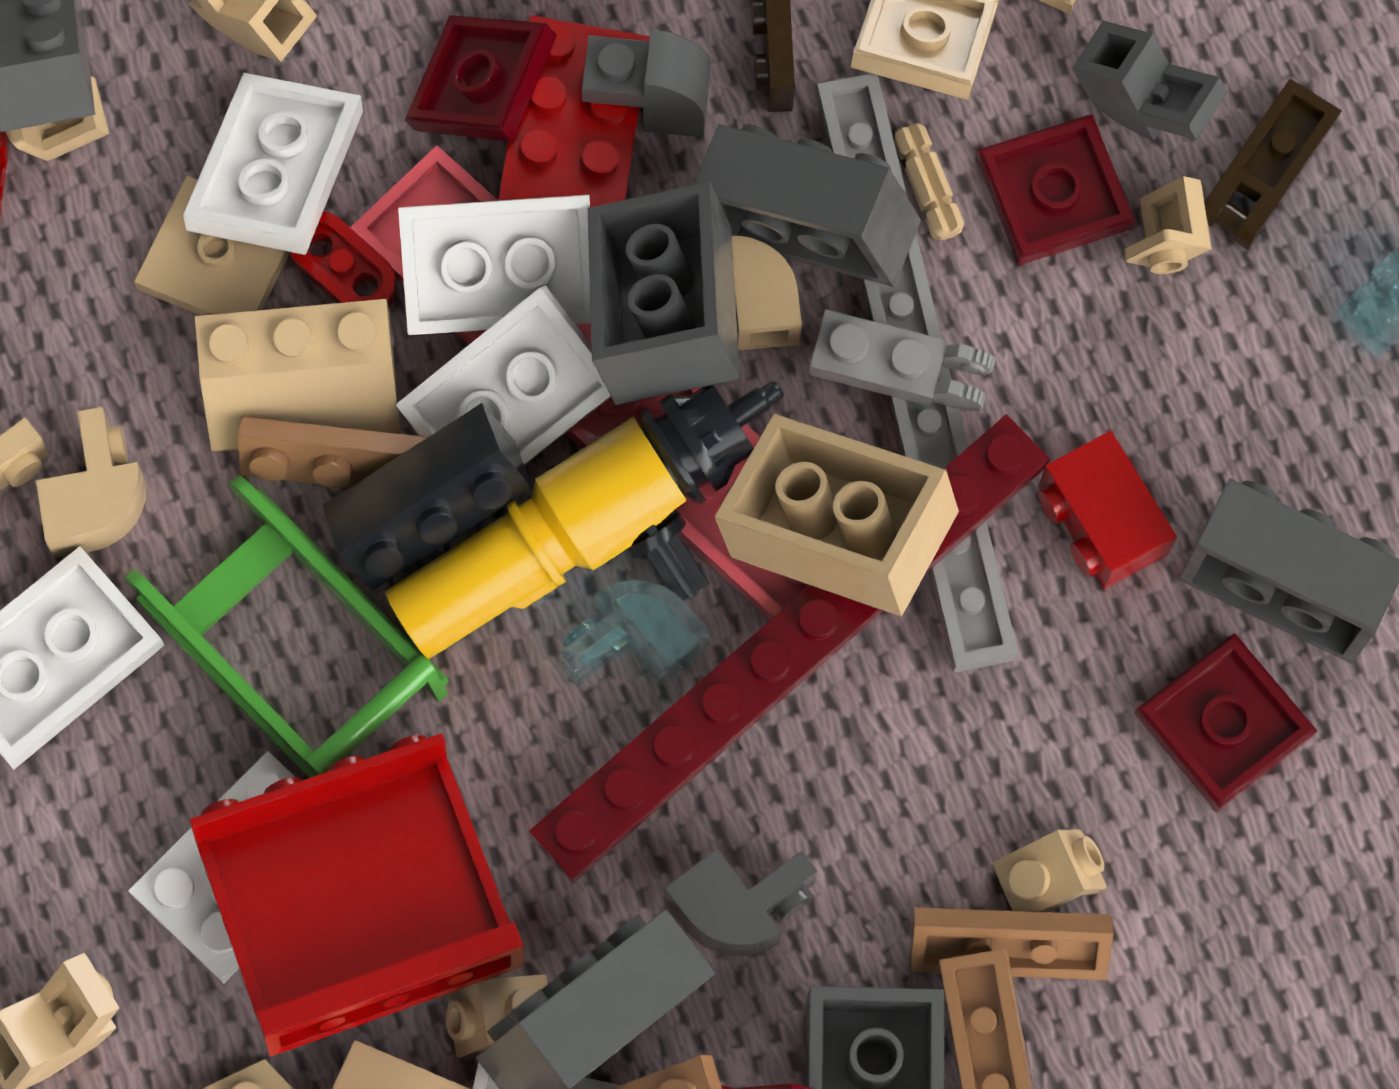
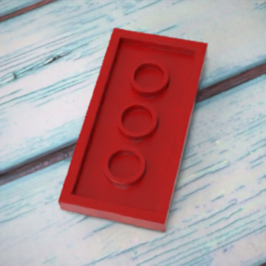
(566, 142)

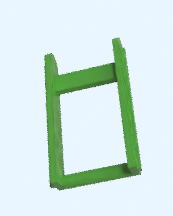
(240, 575)

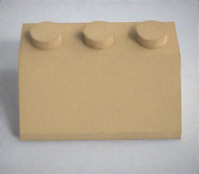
(298, 367)

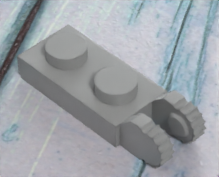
(896, 362)

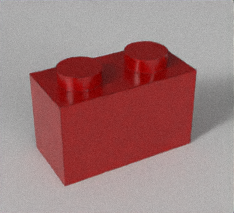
(1105, 511)

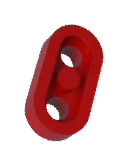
(346, 264)

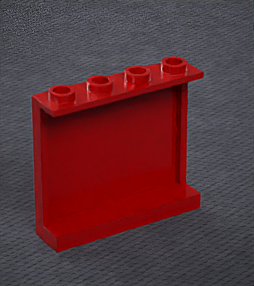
(355, 893)

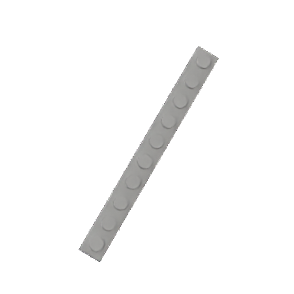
(968, 577)

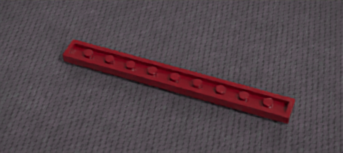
(759, 676)

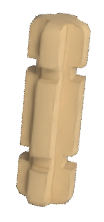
(928, 182)

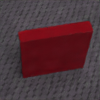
(481, 77)
(1055, 189)
(1225, 722)

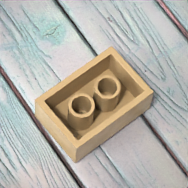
(837, 514)

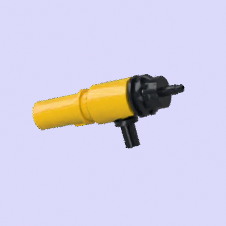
(586, 512)

